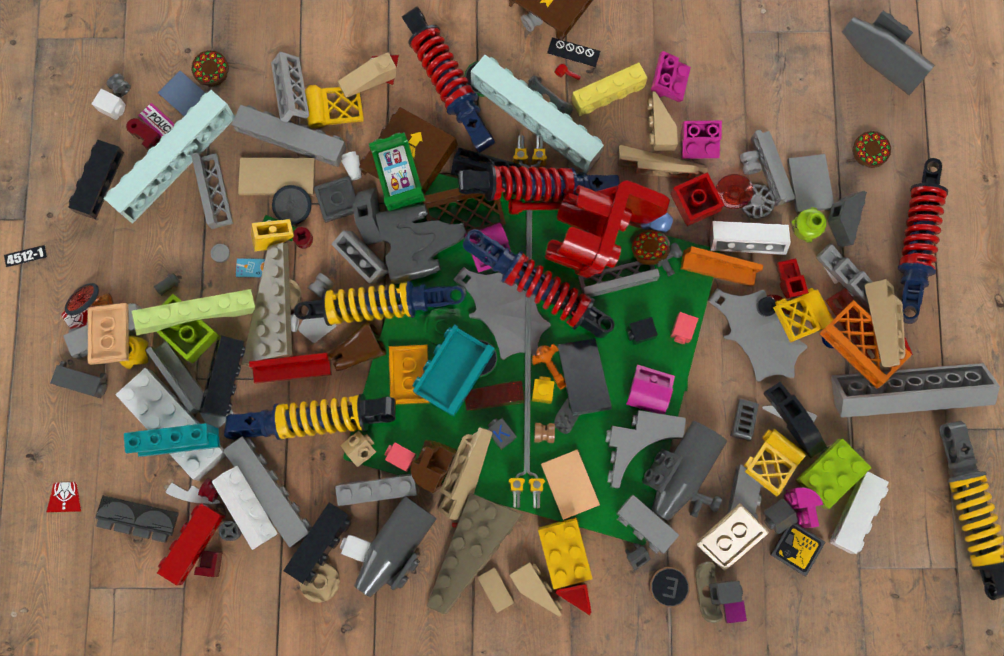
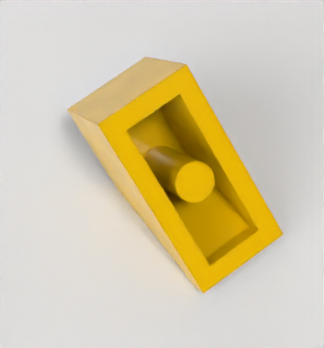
(270, 233)

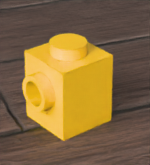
(543, 390)

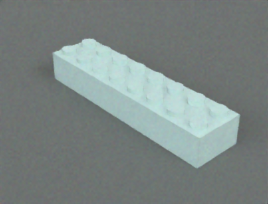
(536, 113)
(170, 156)

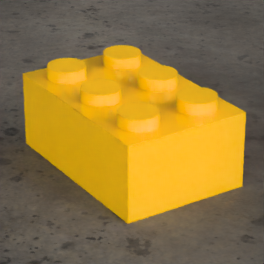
(565, 553)

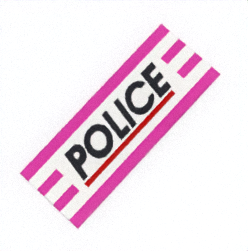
(156, 119)

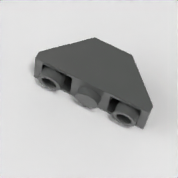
(365, 210)
(845, 218)

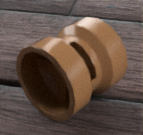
(544, 432)

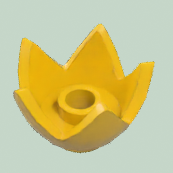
(138, 354)

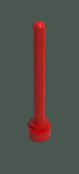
(517, 206)

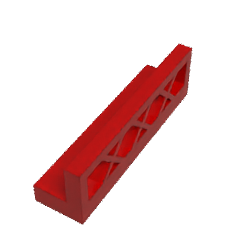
(291, 368)

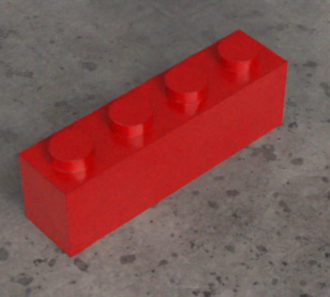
(190, 544)

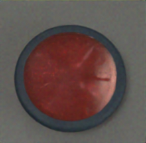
(81, 299)

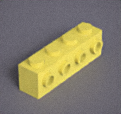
(609, 89)

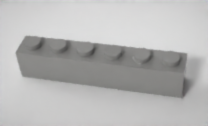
(289, 135)
(268, 492)

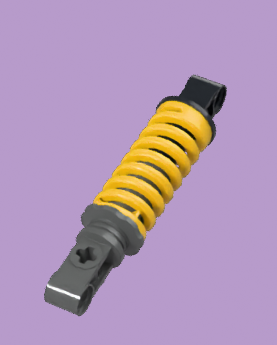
(970, 487)

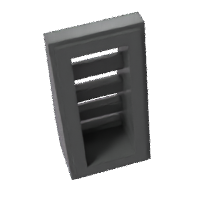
(736, 424)

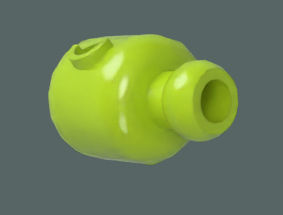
(809, 224)

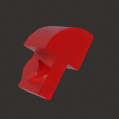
(792, 281)

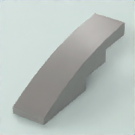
(845, 272)

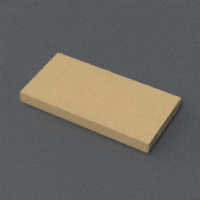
(268, 175)

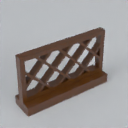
(453, 195)

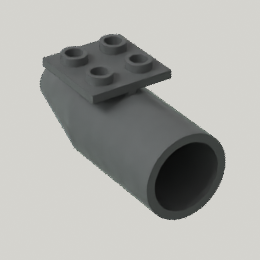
(885, 50)
(681, 473)
(393, 549)

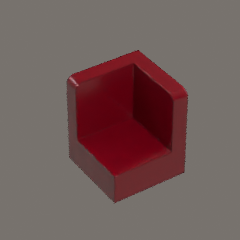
(209, 564)

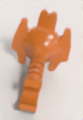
(544, 355)

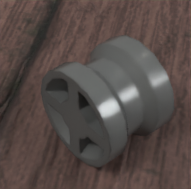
(118, 85)
(226, 531)

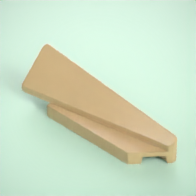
(658, 165)
(887, 321)
(464, 473)

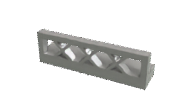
(284, 84)
(772, 167)
(205, 192)
(619, 282)
(177, 376)

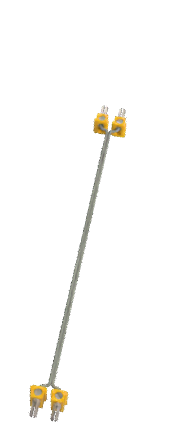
(536, 485)

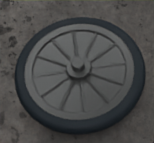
(291, 203)

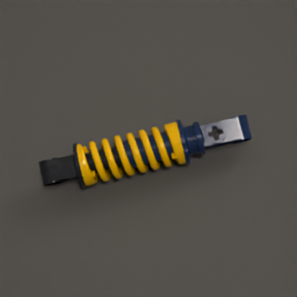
(377, 303)
(294, 421)

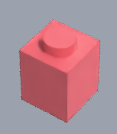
(683, 328)
(400, 456)

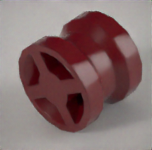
(302, 241)
(208, 490)

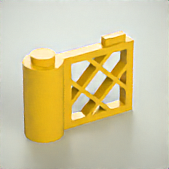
(319, 111)
(813, 310)
(780, 449)

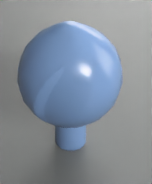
(661, 224)

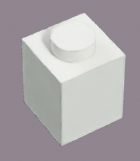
(109, 104)
(355, 547)

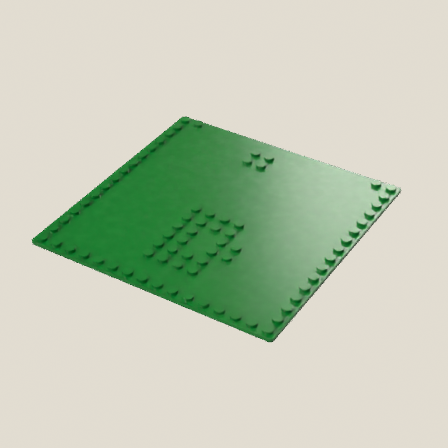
(658, 299)

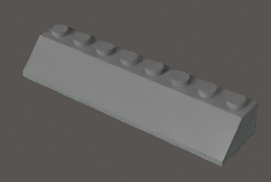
(916, 390)

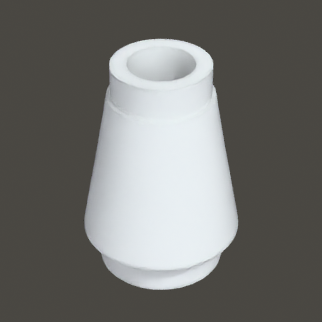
(351, 163)

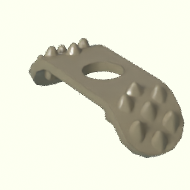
(704, 576)

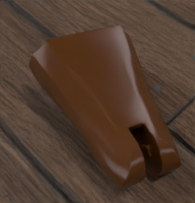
(358, 348)

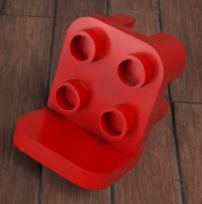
(601, 217)

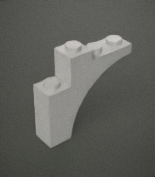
(628, 442)

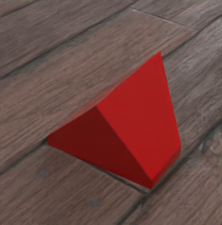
(577, 596)

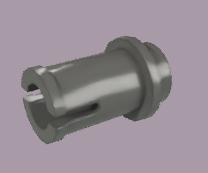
(168, 283)

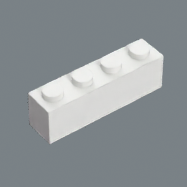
(749, 237)
(244, 507)
(859, 513)

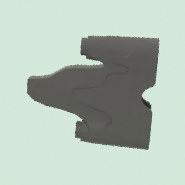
(415, 243)

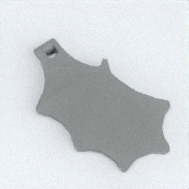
(503, 311)
(759, 335)

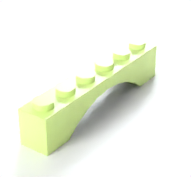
(168, 315)

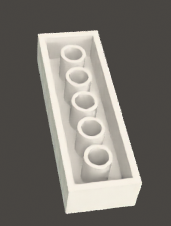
(159, 408)

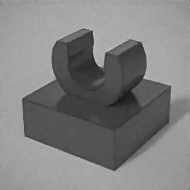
(638, 557)

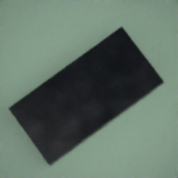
(584, 377)

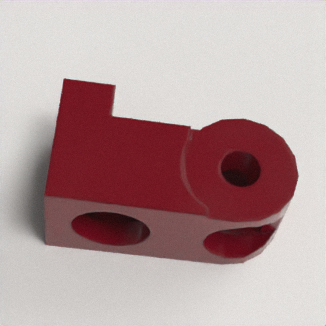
(142, 131)

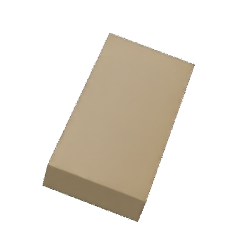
(495, 590)

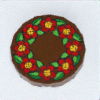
(210, 68)
(871, 149)
(650, 247)

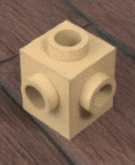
(358, 448)

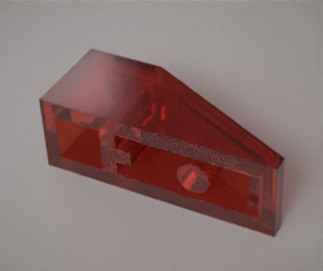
(495, 396)

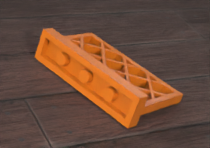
(852, 353)

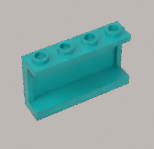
(453, 370)
(172, 440)

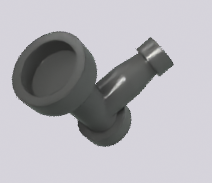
(676, 252)
(699, 499)

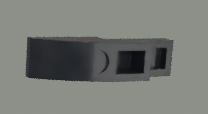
(797, 419)

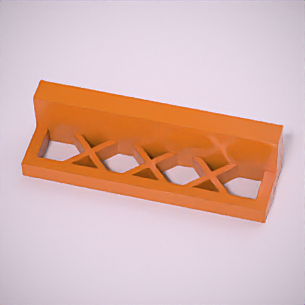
(720, 266)

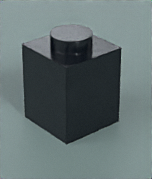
(641, 331)

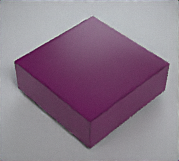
(734, 612)

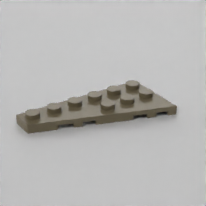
(271, 320)
(473, 544)

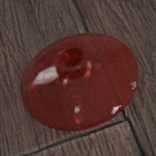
(738, 184)

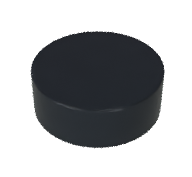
(765, 306)

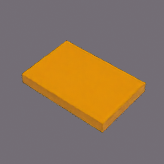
(404, 367)

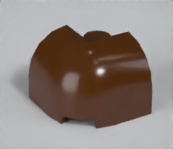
(432, 465)

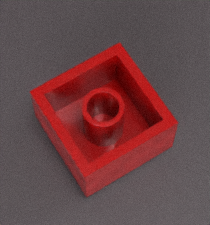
(697, 199)

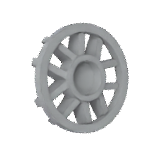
(758, 202)

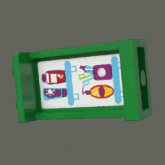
(397, 171)

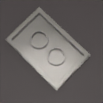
(810, 182)

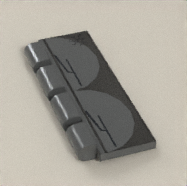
(142, 517)

